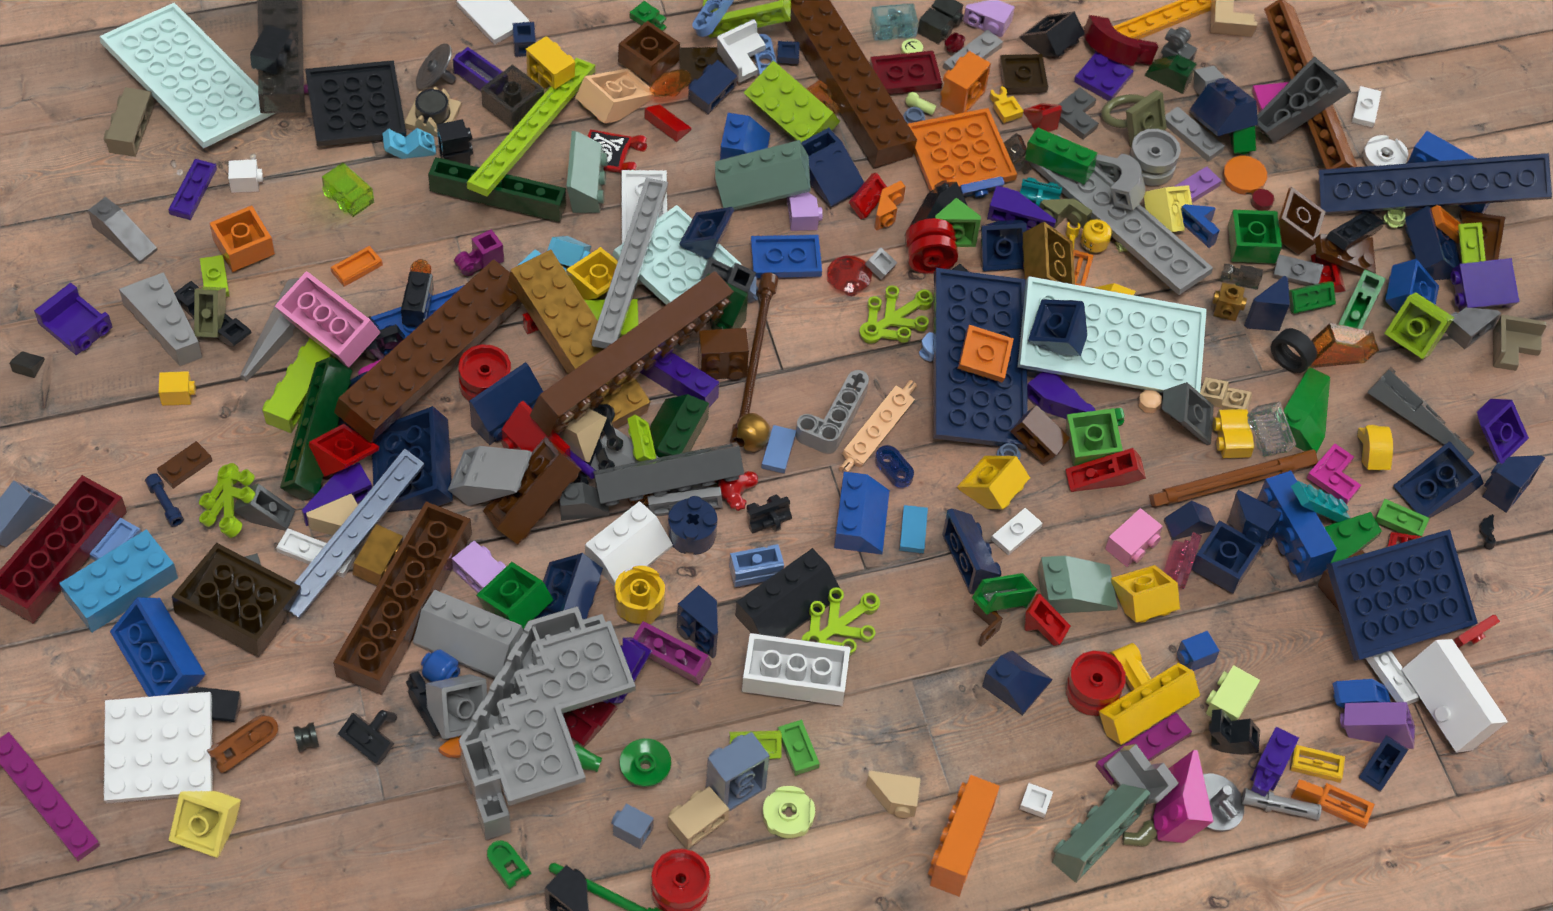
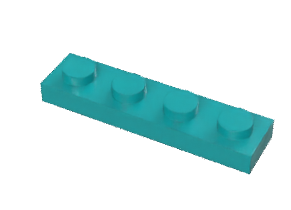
(1320, 502)

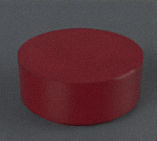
(1262, 200)

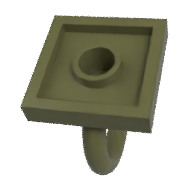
(1144, 115)

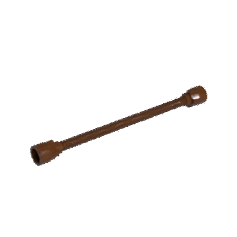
(767, 287)

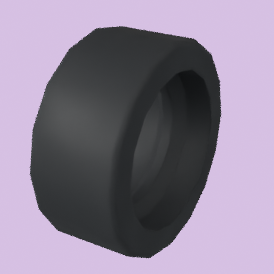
(1300, 343)

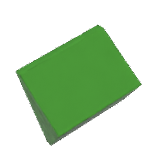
(964, 221)

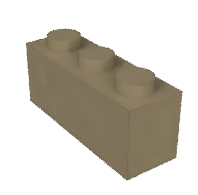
(129, 121)

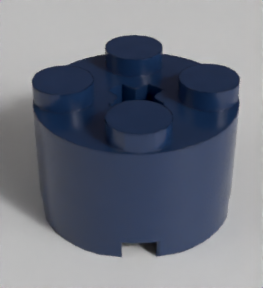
(692, 525)

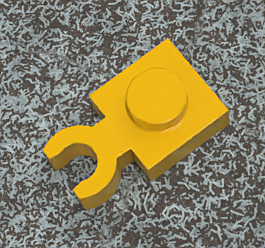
(1005, 107)

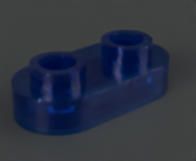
(896, 467)

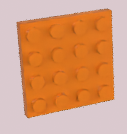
(961, 149)

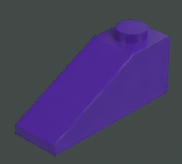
(1012, 205)
(343, 483)

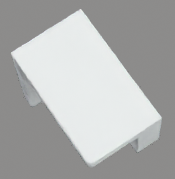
(737, 48)

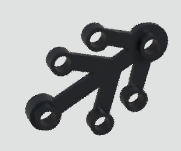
(607, 411)

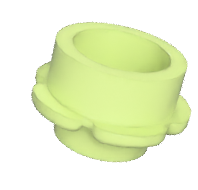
(1395, 218)

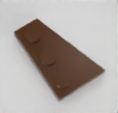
(1354, 258)

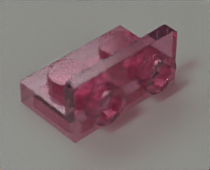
(1182, 559)

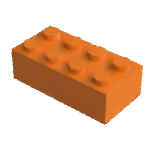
(962, 835)

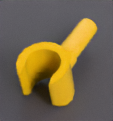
(1072, 233)

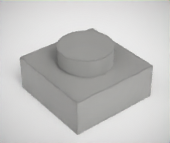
(881, 263)

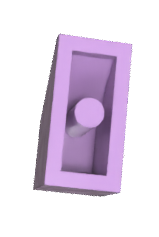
(804, 212)

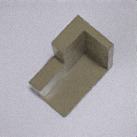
(1515, 336)

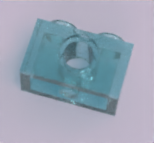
(894, 21)

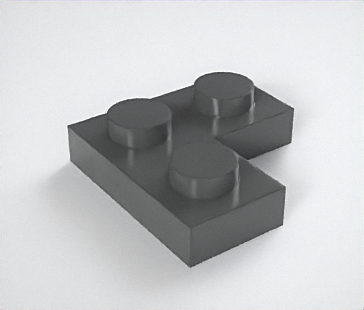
(1074, 113)

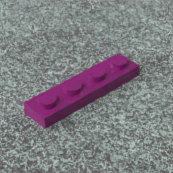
(1153, 741)

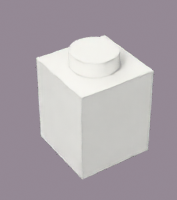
(244, 176)

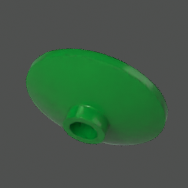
(645, 752)

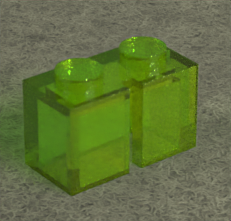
(347, 189)

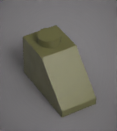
(209, 310)

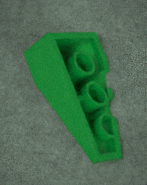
(1308, 410)

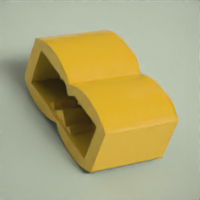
(1234, 433)

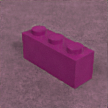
(673, 653)

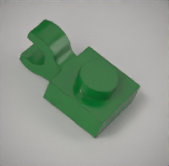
(646, 12)

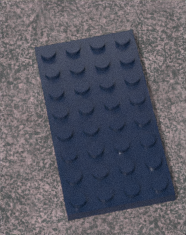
(965, 403)

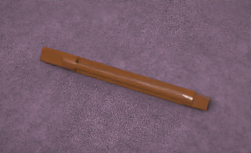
(1234, 478)

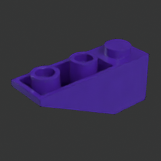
(1055, 396)

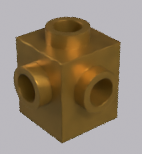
(1229, 301)

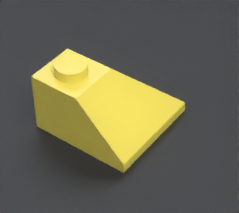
(204, 820)

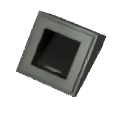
(26, 364)

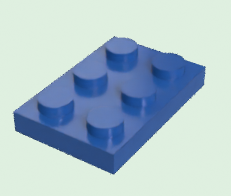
(786, 255)

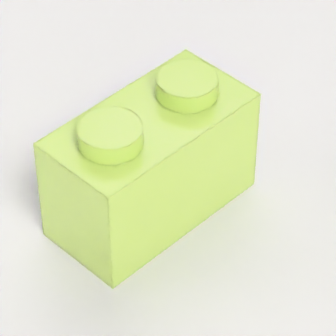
(1234, 693)

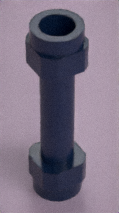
(172, 513)

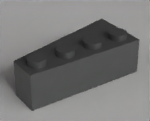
(1301, 99)

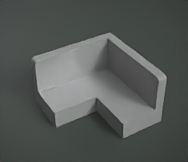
(1132, 768)

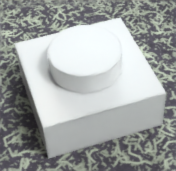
(1036, 800)

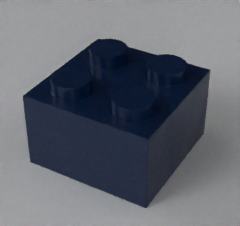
(1226, 557)

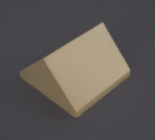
(584, 434)

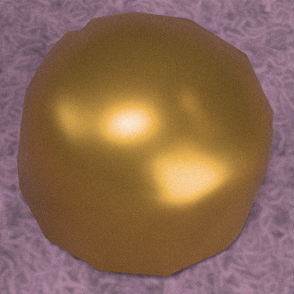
(754, 431)

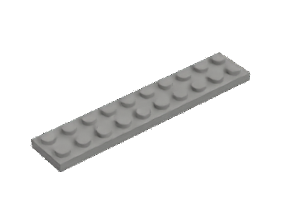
(1136, 231)

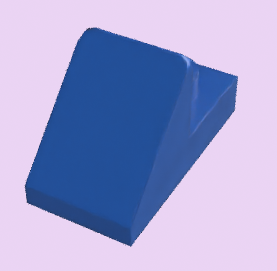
(1198, 221)

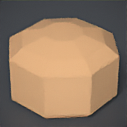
(1150, 401)

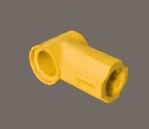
(1131, 661)

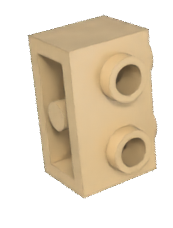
(697, 817)

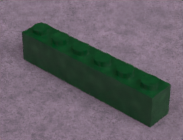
(511, 192)
(328, 382)

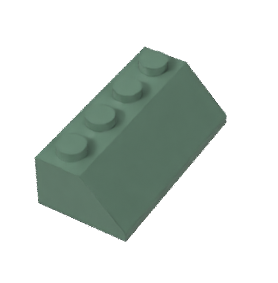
(763, 175)
(1100, 830)

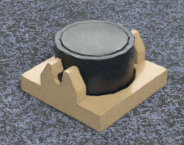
(432, 108)

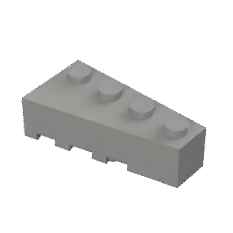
(160, 312)

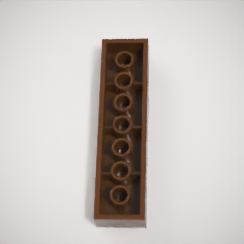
(395, 606)

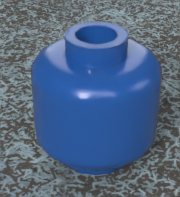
(439, 666)

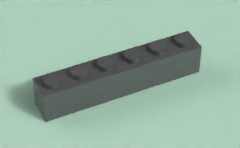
(668, 473)

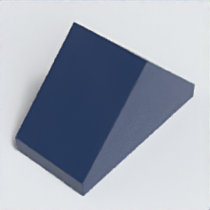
(1189, 519)
(1383, 763)

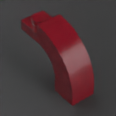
(1116, 46)

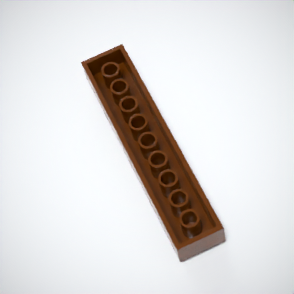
(852, 81)
(428, 352)
(631, 354)

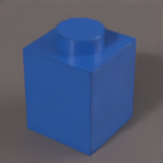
(1198, 651)

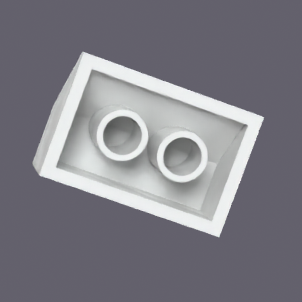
(628, 542)

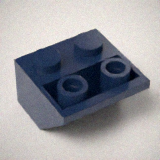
(699, 620)

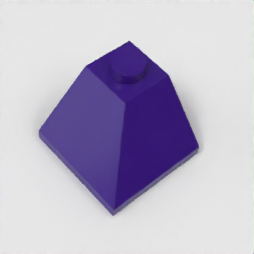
(1502, 427)

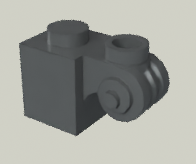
(1178, 44)

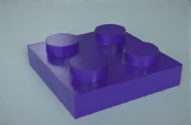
(1103, 76)

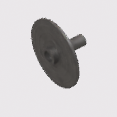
(435, 67)
(1224, 802)

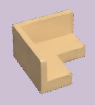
(1229, 22)

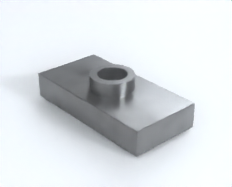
(1298, 270)

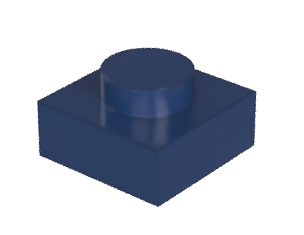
(788, 52)

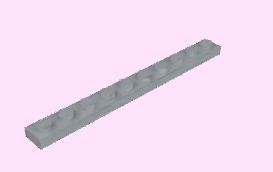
(630, 263)

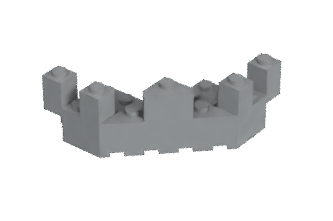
(520, 726)

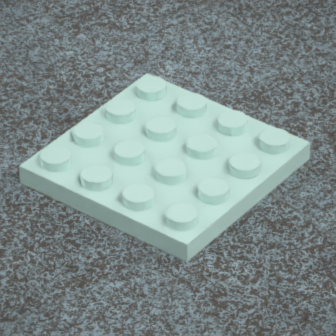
(668, 266)

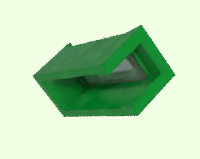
(1004, 593)

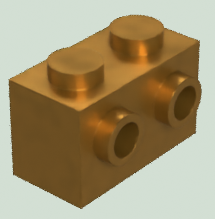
(376, 554)

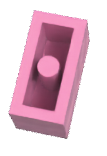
(1134, 537)

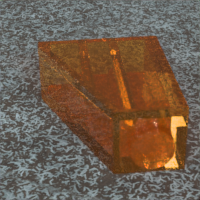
(1343, 346)

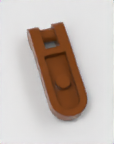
(244, 741)

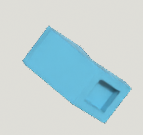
(414, 145)

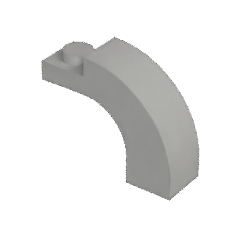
(1129, 184)

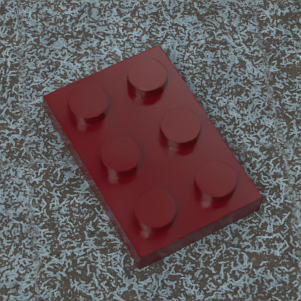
(907, 71)

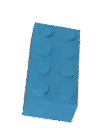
(116, 579)

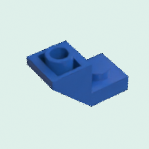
(1359, 692)

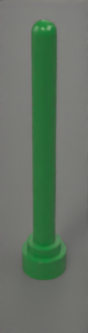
(607, 894)

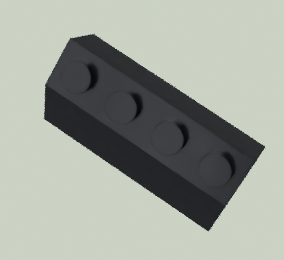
(785, 598)

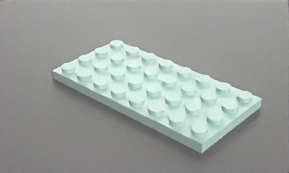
(187, 74)
(1128, 338)

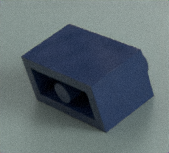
(712, 86)

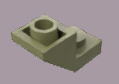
(1067, 208)

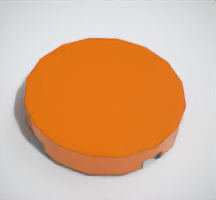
(1244, 174)

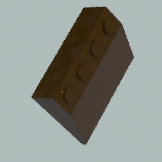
(235, 599)

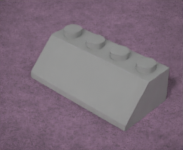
(466, 633)

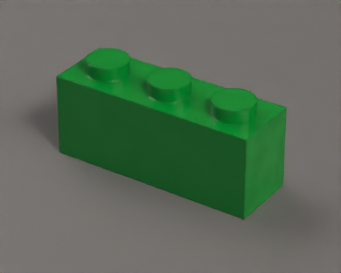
(1061, 155)

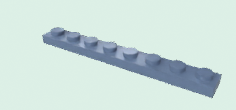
(355, 530)

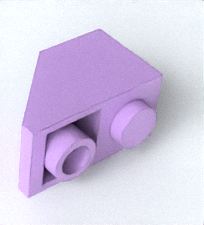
(990, 16)

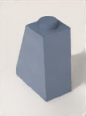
(20, 510)

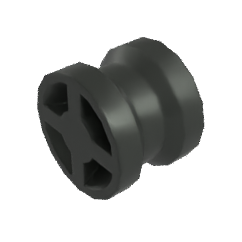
(306, 737)

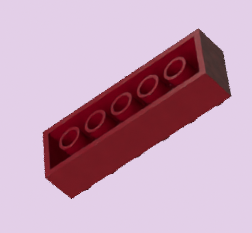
(58, 547)

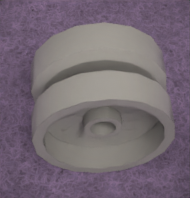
(1157, 155)

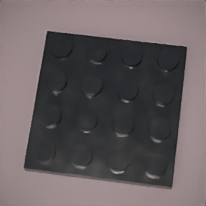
(354, 102)

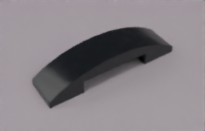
(232, 329)

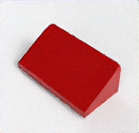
(666, 122)
(1330, 272)

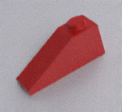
(1107, 471)

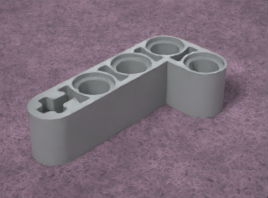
(829, 427)

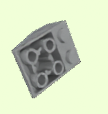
(488, 473)

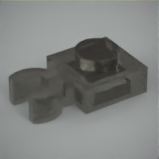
(1245, 276)

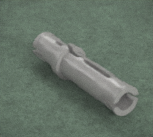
(1281, 804)

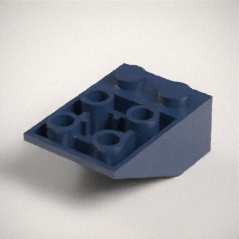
(831, 168)

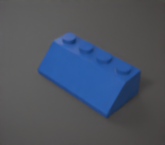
(156, 649)

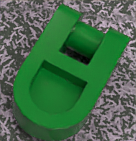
(500, 856)

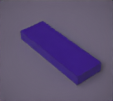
(192, 189)

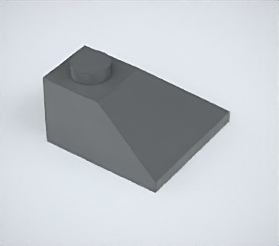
(1189, 410)

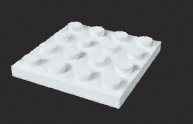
(157, 746)

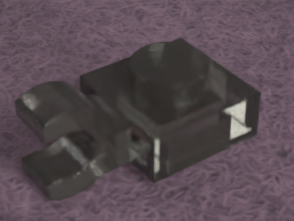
(1017, 150)

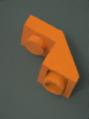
(887, 210)

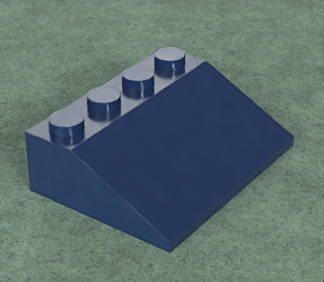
(427, 438)

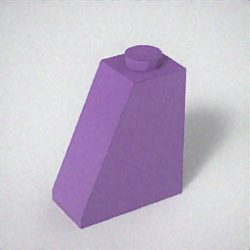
(1376, 720)

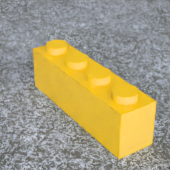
(1149, 703)

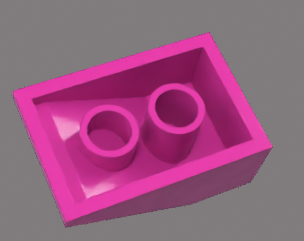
(1186, 806)

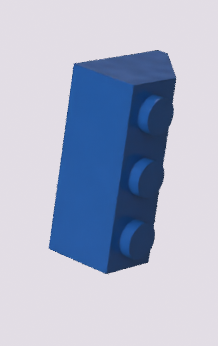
(861, 514)

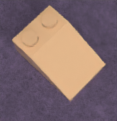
(613, 94)

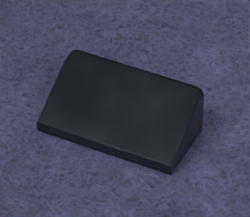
(224, 703)

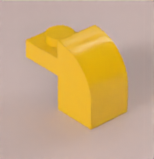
(1377, 447)

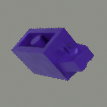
(1273, 761)

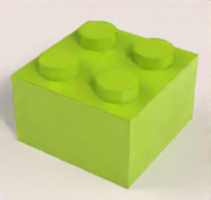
(1419, 325)

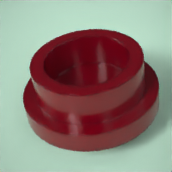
(955, 42)

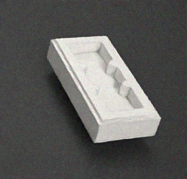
(1366, 106)
(1016, 531)

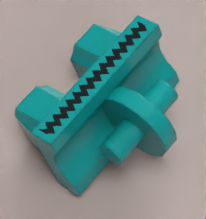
(1038, 191)

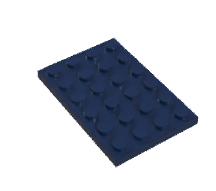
(1401, 594)

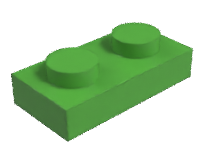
(1401, 519)
(798, 747)

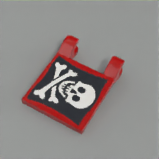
(617, 149)

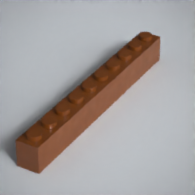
(1296, 54)

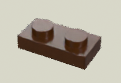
(184, 464)

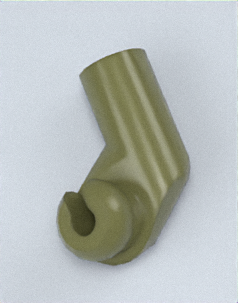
(1142, 837)

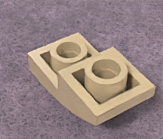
(1222, 396)

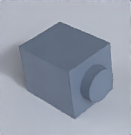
(632, 826)

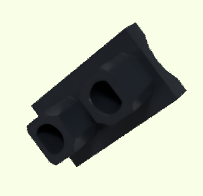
(769, 515)

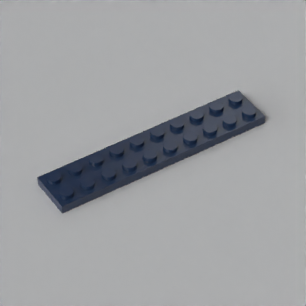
(1435, 184)

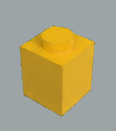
(176, 388)

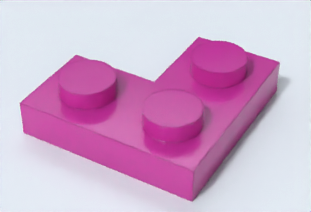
(1330, 477)

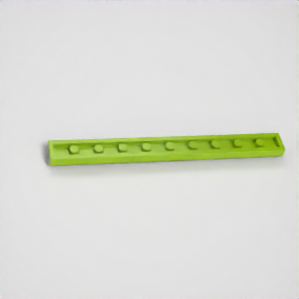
(527, 131)

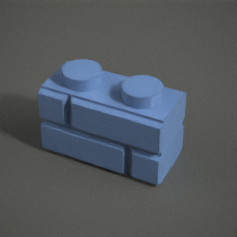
(755, 565)

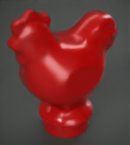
(732, 490)

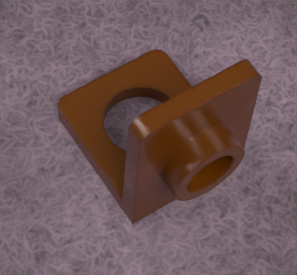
(992, 619)

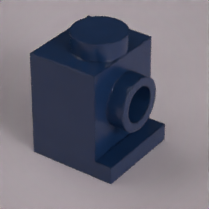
(523, 37)

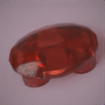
(849, 274)

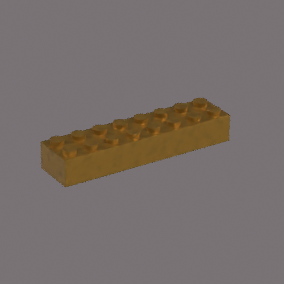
(569, 325)

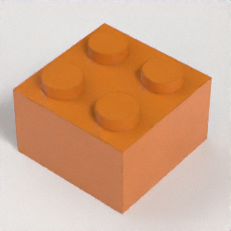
(965, 83)
(242, 238)

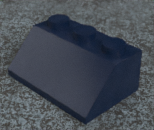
(1225, 107)
(1431, 245)
(497, 403)
(969, 549)
(571, 584)

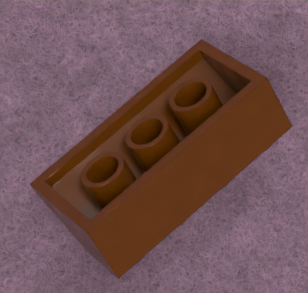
(541, 485)

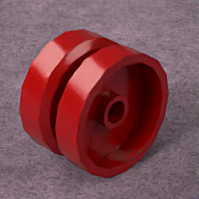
(931, 245)
(481, 368)
(1095, 682)
(680, 881)

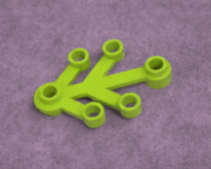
(895, 318)
(227, 477)
(837, 625)

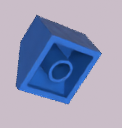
(742, 136)
(1408, 279)

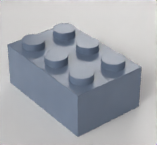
(738, 770)

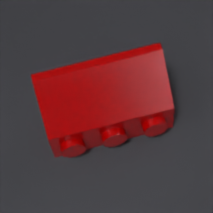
(524, 434)

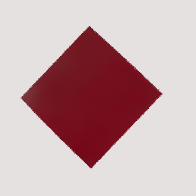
(588, 720)

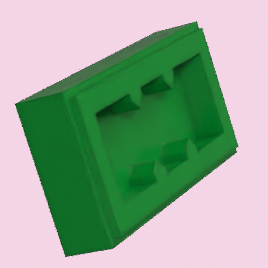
(1312, 297)

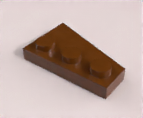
(1492, 231)

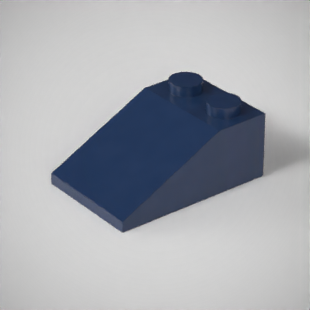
(1439, 482)

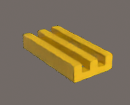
(1317, 767)

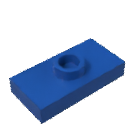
(981, 188)

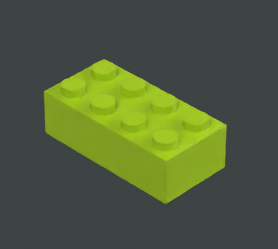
(790, 104)

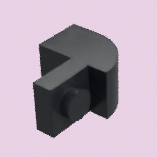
(735, 275)
(387, 339)
(1233, 736)

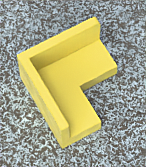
(1166, 205)

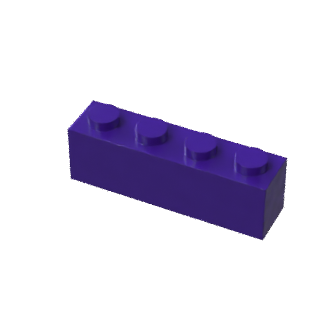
(683, 378)

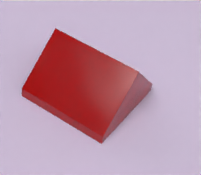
(340, 449)

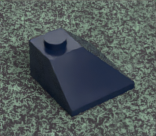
(1002, 245)
(1060, 327)
(1253, 518)
(1015, 681)

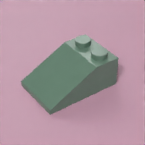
(1076, 584)

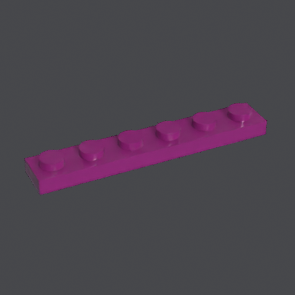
(45, 799)

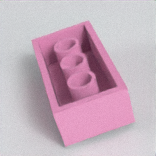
(327, 319)

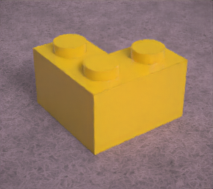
(549, 64)

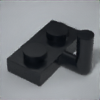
(366, 736)

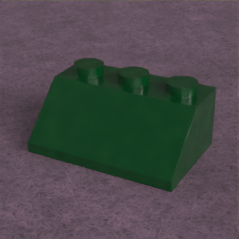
(678, 424)

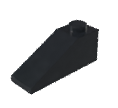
(938, 199)

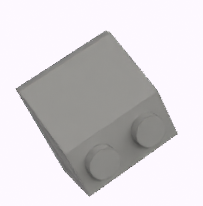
(454, 703)

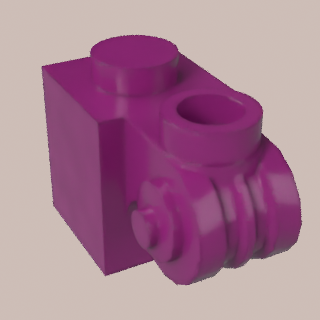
(484, 249)

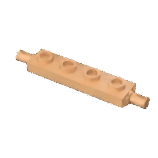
(878, 426)

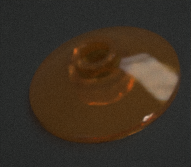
(670, 83)

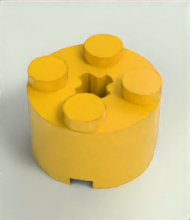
(639, 595)

